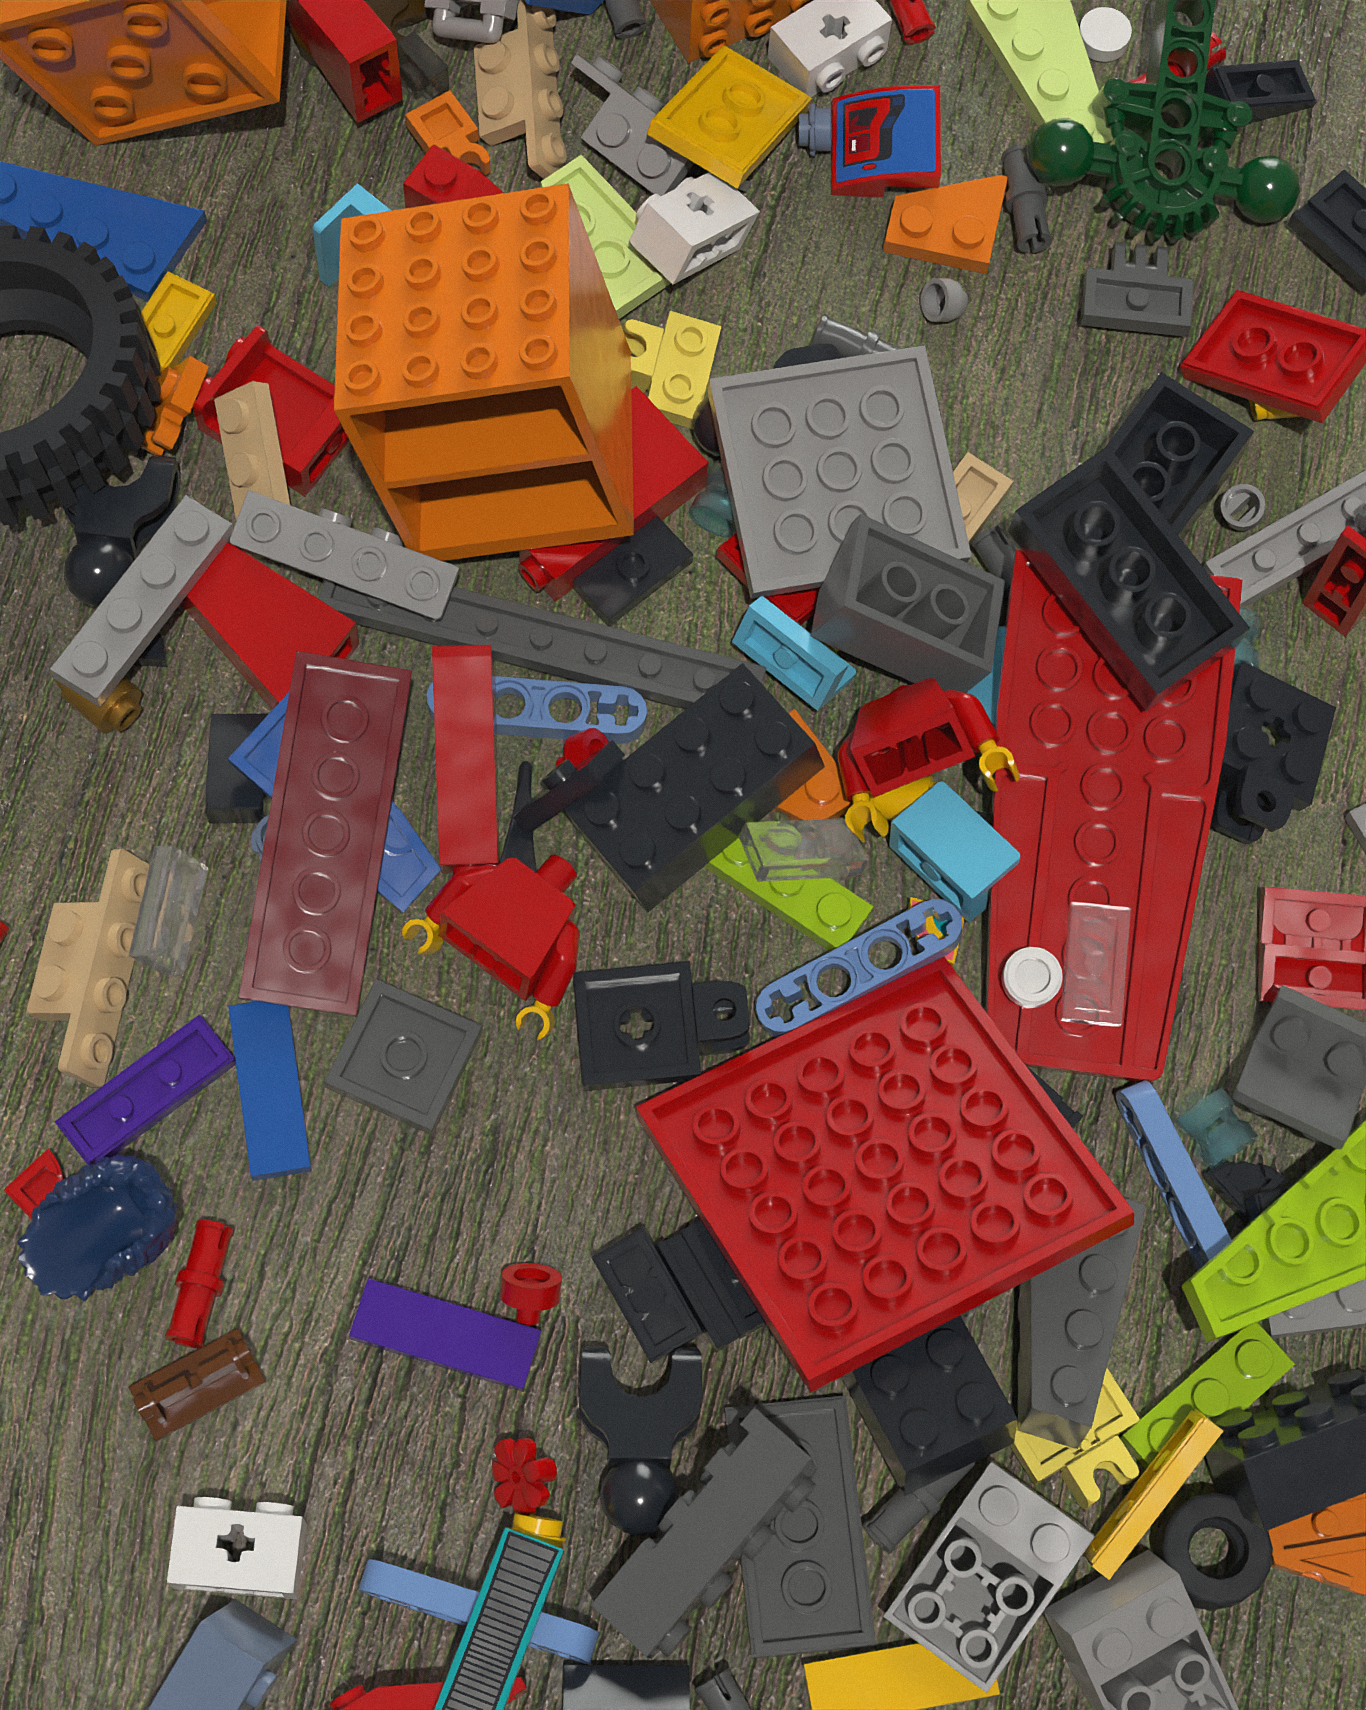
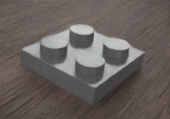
(403, 1057)

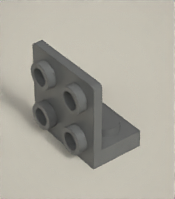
(1306, 1068)

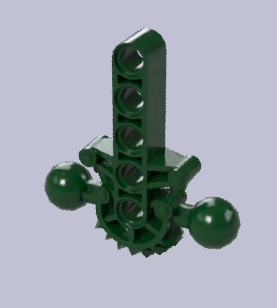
(1065, 150)

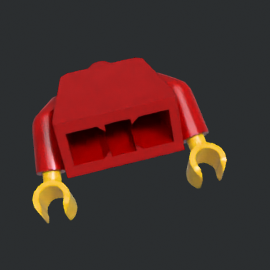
(909, 738)
(511, 927)

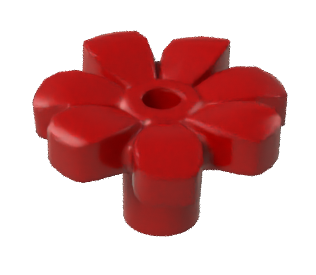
(521, 1475)

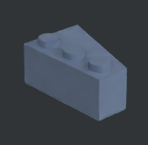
(226, 1663)

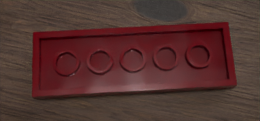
(325, 834)

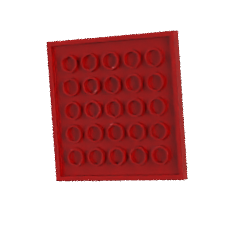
(882, 1171)

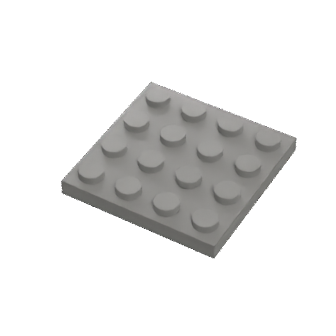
(823, 446)

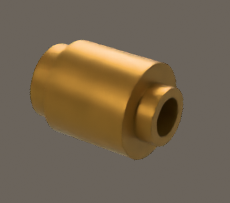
(115, 713)

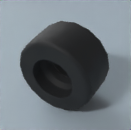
(1250, 1542)

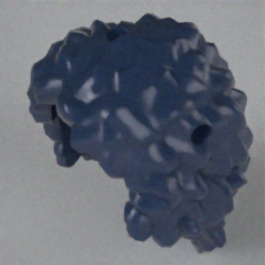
(98, 1228)

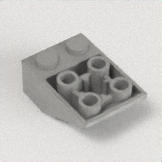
(989, 1575)
(1139, 1642)

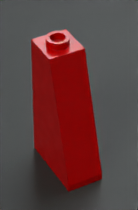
(352, 52)
(664, 478)
(264, 620)
(466, 756)

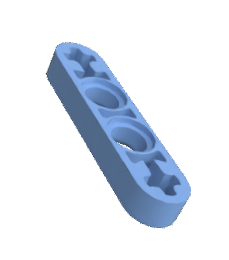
(541, 694)
(855, 962)
(1172, 1172)
(457, 1603)

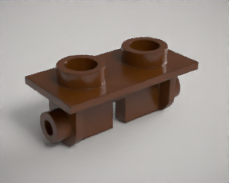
(196, 1385)

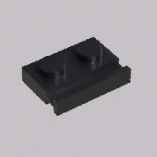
(1336, 226)
(710, 1286)

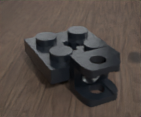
(1262, 778)
(681, 1016)

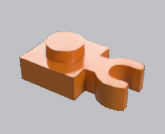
(448, 127)
(177, 395)

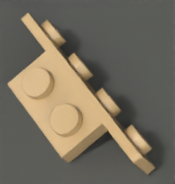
(520, 89)
(88, 968)

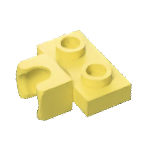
(672, 363)
(1098, 1450)

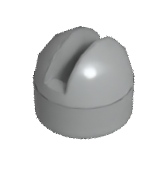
(943, 293)
(1236, 499)

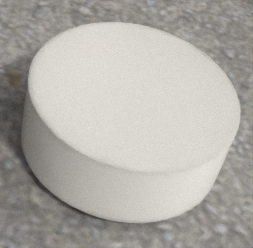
(1105, 33)
(1031, 977)

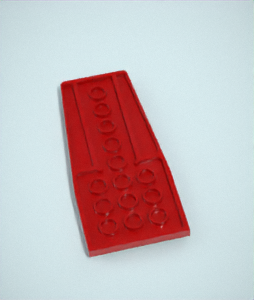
(1103, 815)

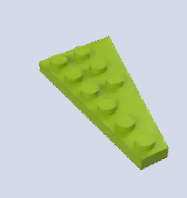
(1293, 1251)

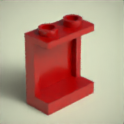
(301, 404)

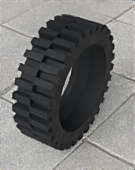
(89, 304)

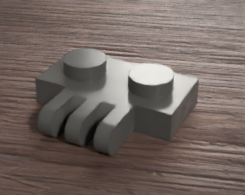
(1137, 294)

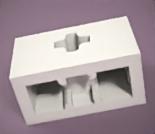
(828, 42)
(692, 226)
(204, 1566)

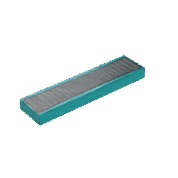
(501, 1624)

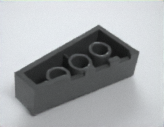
(1068, 1335)
(706, 1537)

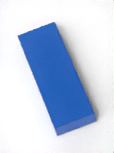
(269, 1090)

